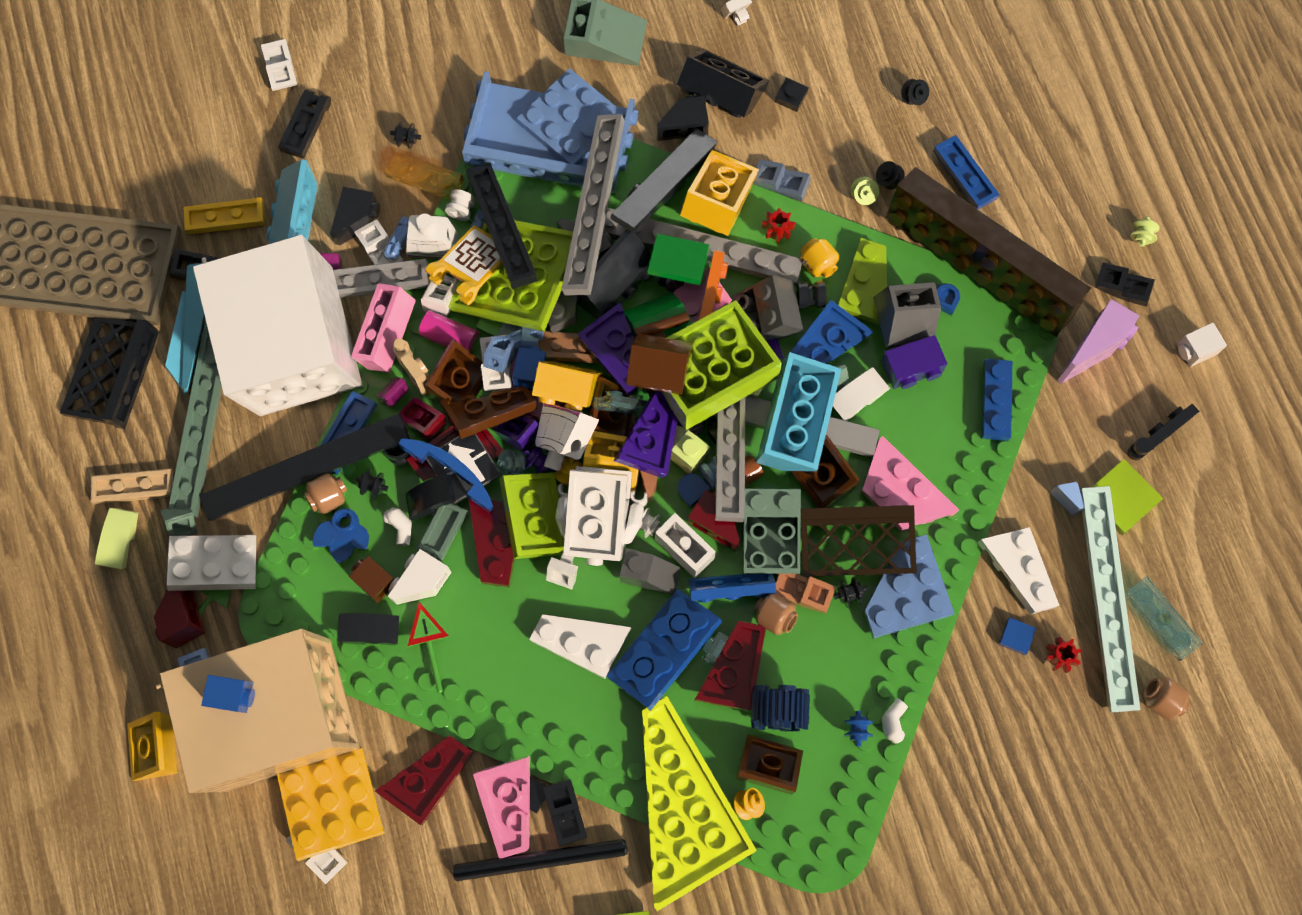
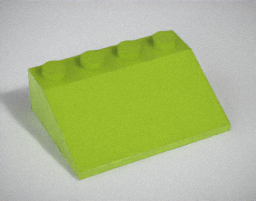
(724, 364)

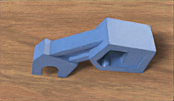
(501, 348)

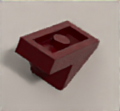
(423, 419)

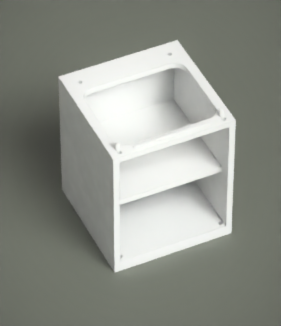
(277, 326)

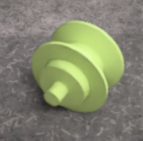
(864, 190)
(1144, 231)

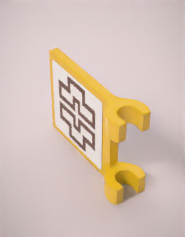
(470, 261)

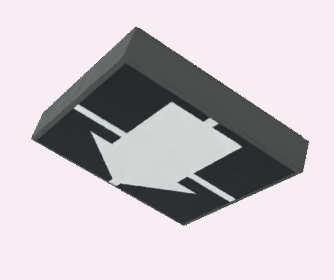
(474, 456)

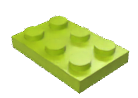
(530, 514)

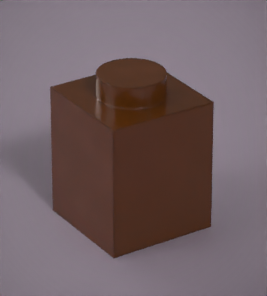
(371, 578)

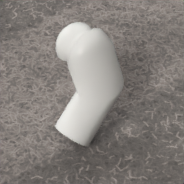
(401, 523)
(891, 723)

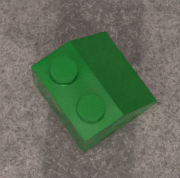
(656, 310)

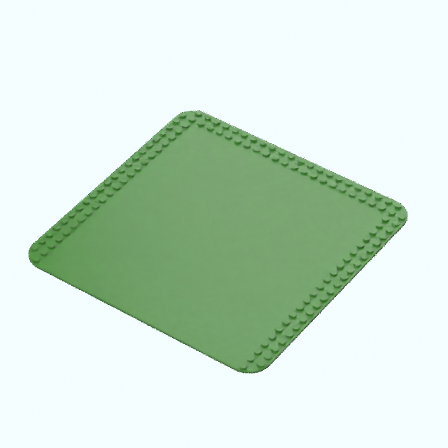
(526, 701)

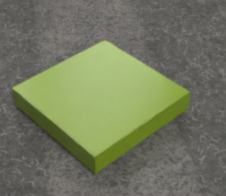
(1130, 495)

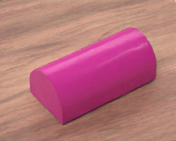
(443, 330)

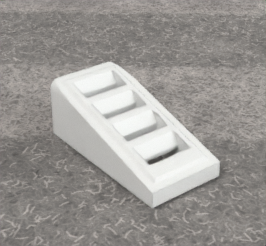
(437, 302)

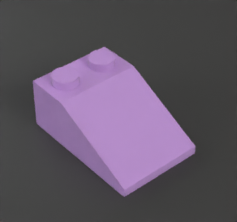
(1107, 333)

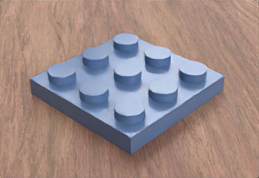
(567, 117)

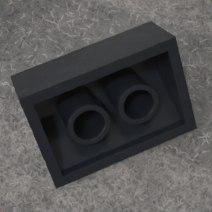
(722, 82)
(617, 275)

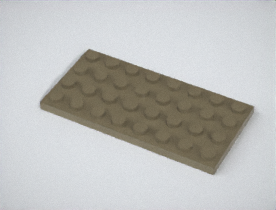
(84, 263)

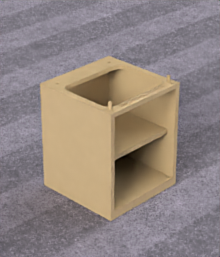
(293, 722)

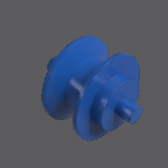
(858, 728)

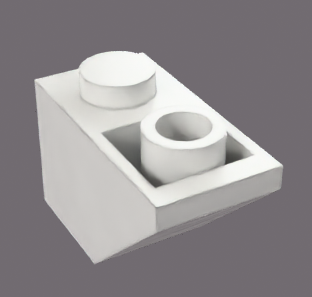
(420, 580)

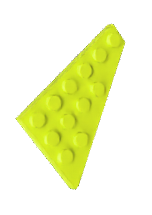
(689, 815)

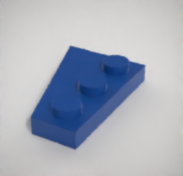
(831, 335)

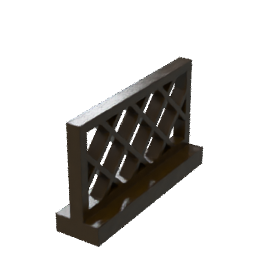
(855, 516)

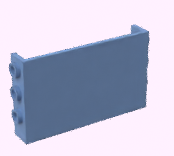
(510, 149)

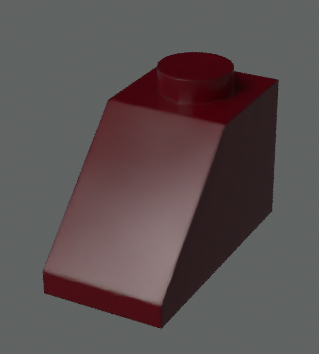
(703, 519)
(178, 618)

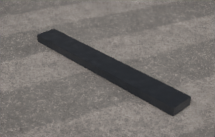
(304, 467)

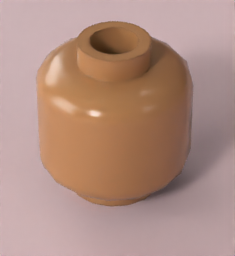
(325, 493)
(776, 614)
(1166, 697)

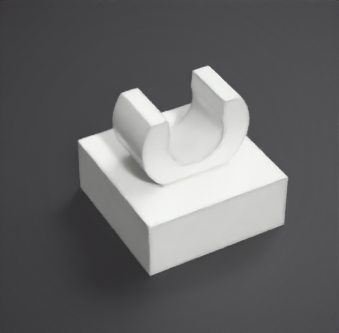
(737, 9)
(562, 571)

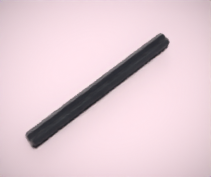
(539, 860)

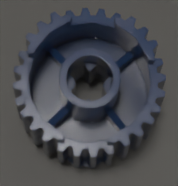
(780, 708)

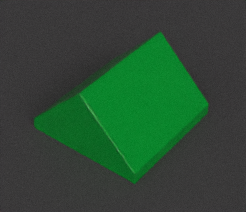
(679, 259)

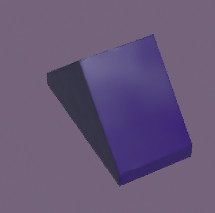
(518, 432)

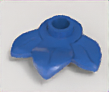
(341, 539)

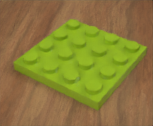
(532, 303)

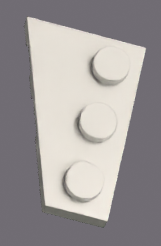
(1022, 565)
(581, 642)

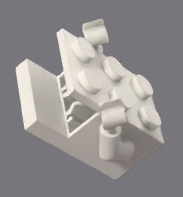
(597, 514)

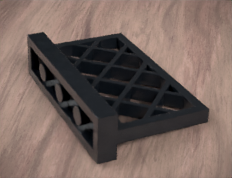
(127, 374)

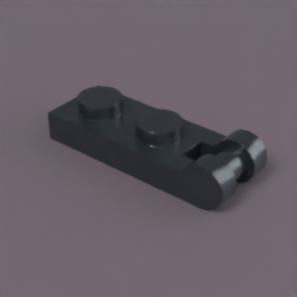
(304, 123)
(1161, 432)

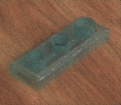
(1174, 631)

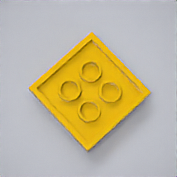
(330, 804)

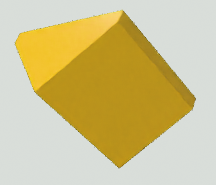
(152, 746)

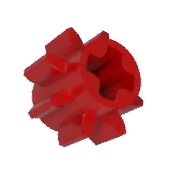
(775, 218)
(1070, 653)

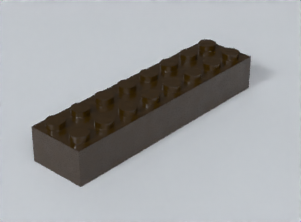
(987, 252)

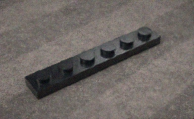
(501, 226)

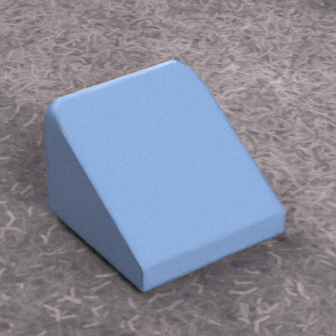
(1069, 497)

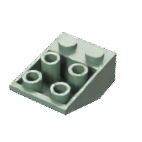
(603, 32)
(772, 531)

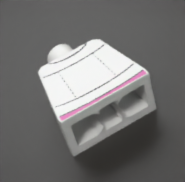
(430, 236)
(563, 434)

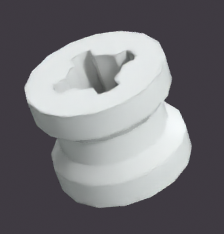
(460, 205)

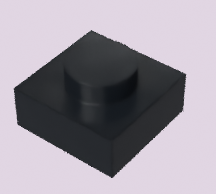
(791, 94)

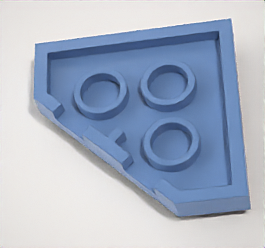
(908, 599)

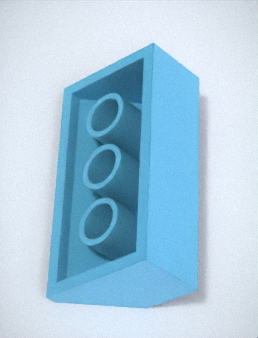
(294, 203)
(799, 414)

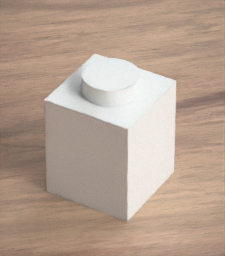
(1201, 345)

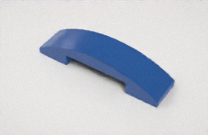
(421, 450)

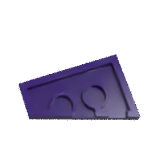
(610, 343)
(651, 438)

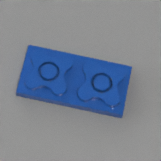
(664, 649)

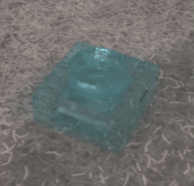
(714, 647)

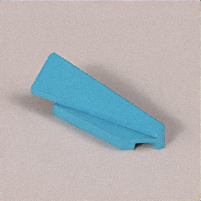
(186, 333)

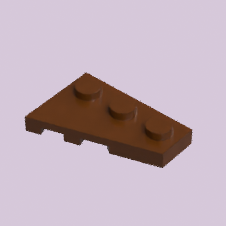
(485, 412)

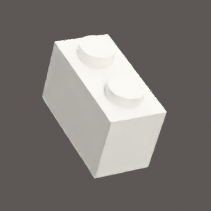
(684, 545)

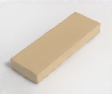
(132, 486)

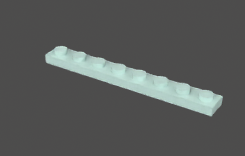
(1109, 600)

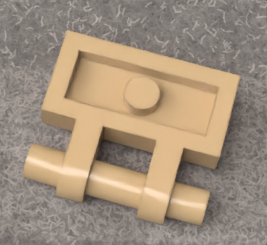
(414, 368)

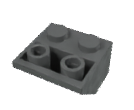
(772, 307)
(907, 313)

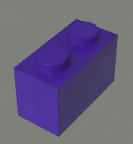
(914, 362)

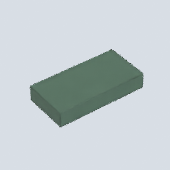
(442, 530)

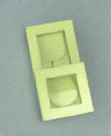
(116, 537)

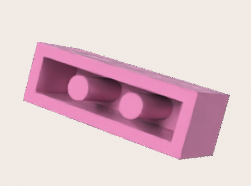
(382, 326)

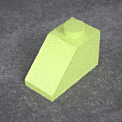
(688, 450)

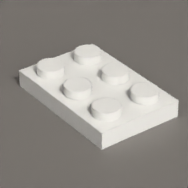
(211, 562)

